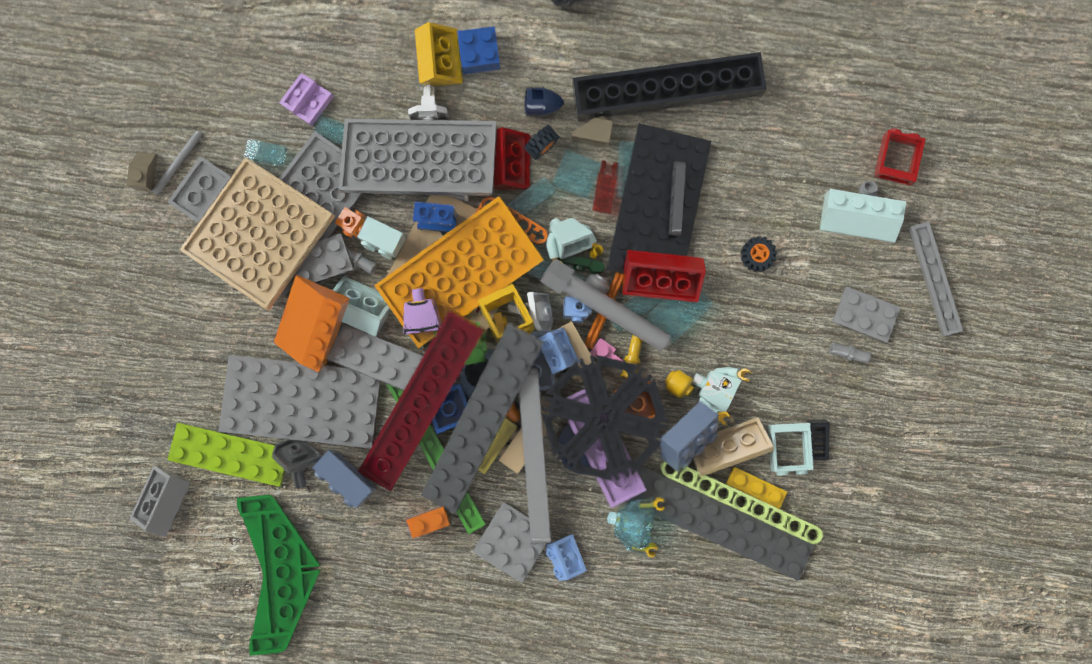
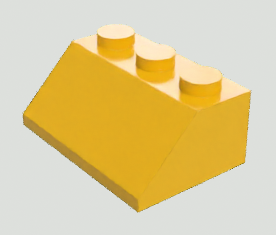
(438, 55)

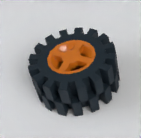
(542, 142)
(764, 250)

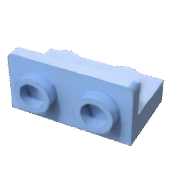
(558, 350)
(565, 558)

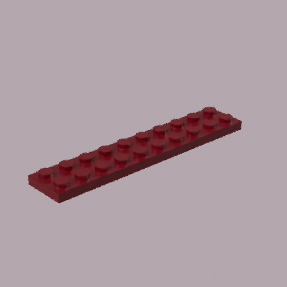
(421, 399)

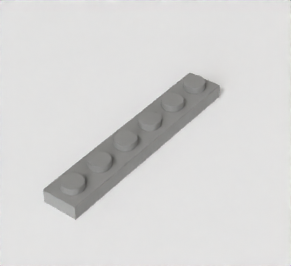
(935, 279)

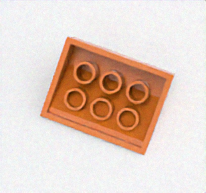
(310, 323)

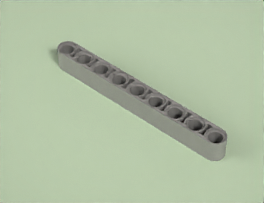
(534, 459)

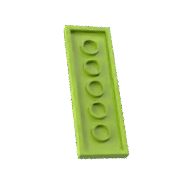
(225, 454)

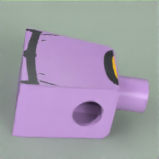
(421, 314)

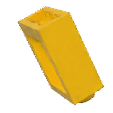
(500, 298)

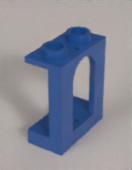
(440, 219)

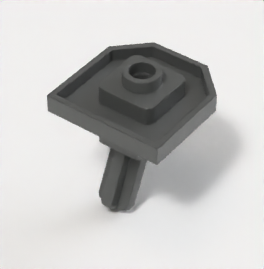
(294, 458)

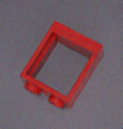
(894, 175)

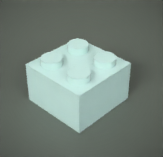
(382, 238)

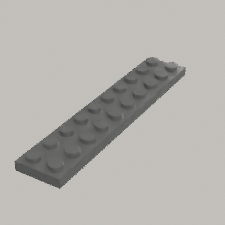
(482, 418)
(725, 525)

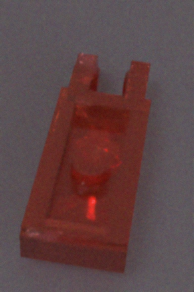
(605, 189)

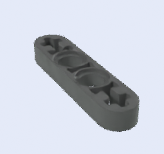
(677, 198)

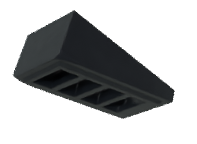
(825, 439)

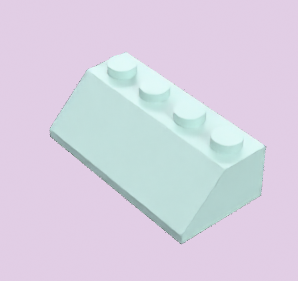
(862, 215)

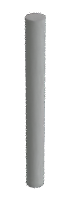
(177, 162)

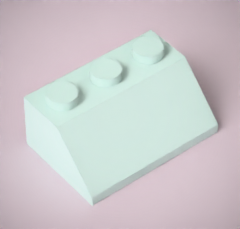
(365, 308)

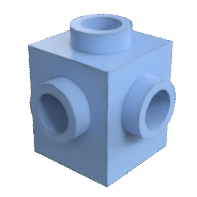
(571, 312)

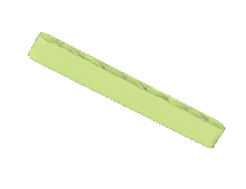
(748, 507)

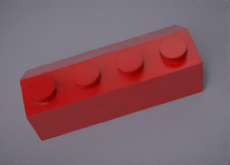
(663, 276)

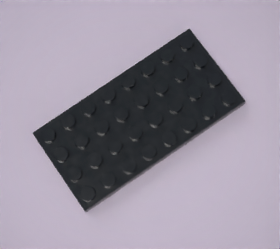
(647, 194)

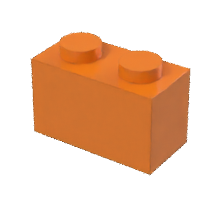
(428, 522)

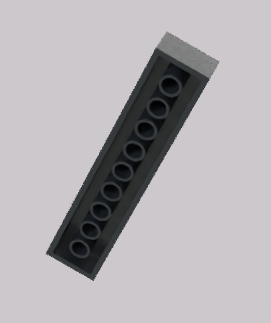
(669, 86)

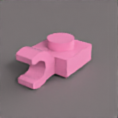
(604, 349)

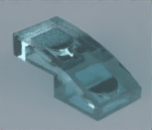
(265, 152)

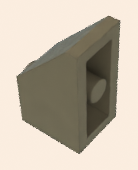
(594, 132)
(142, 171)

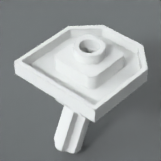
(428, 109)
(539, 310)

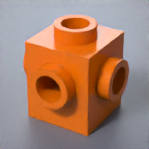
(351, 222)

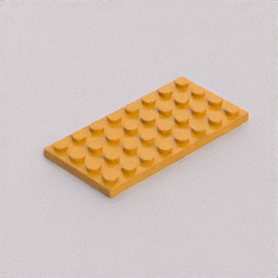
(463, 265)

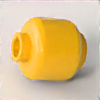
(679, 383)

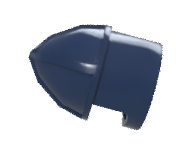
(541, 101)

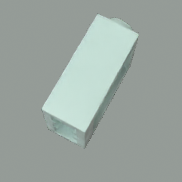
(807, 448)

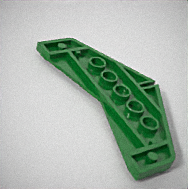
(284, 583)

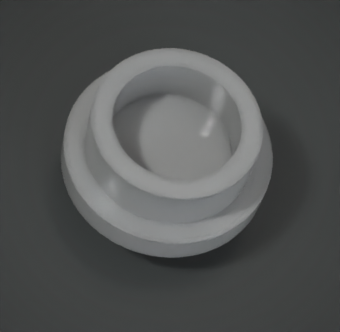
(868, 188)

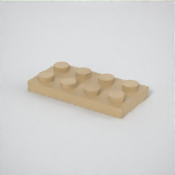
(733, 447)

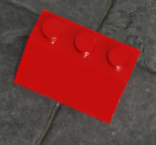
(511, 160)

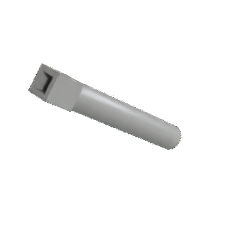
(561, 278)

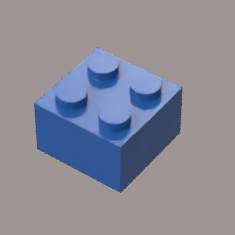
(478, 50)
(450, 410)

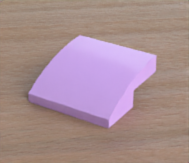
(306, 99)

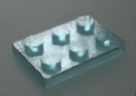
(678, 316)

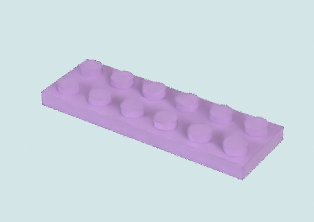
(616, 490)

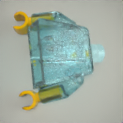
(634, 525)

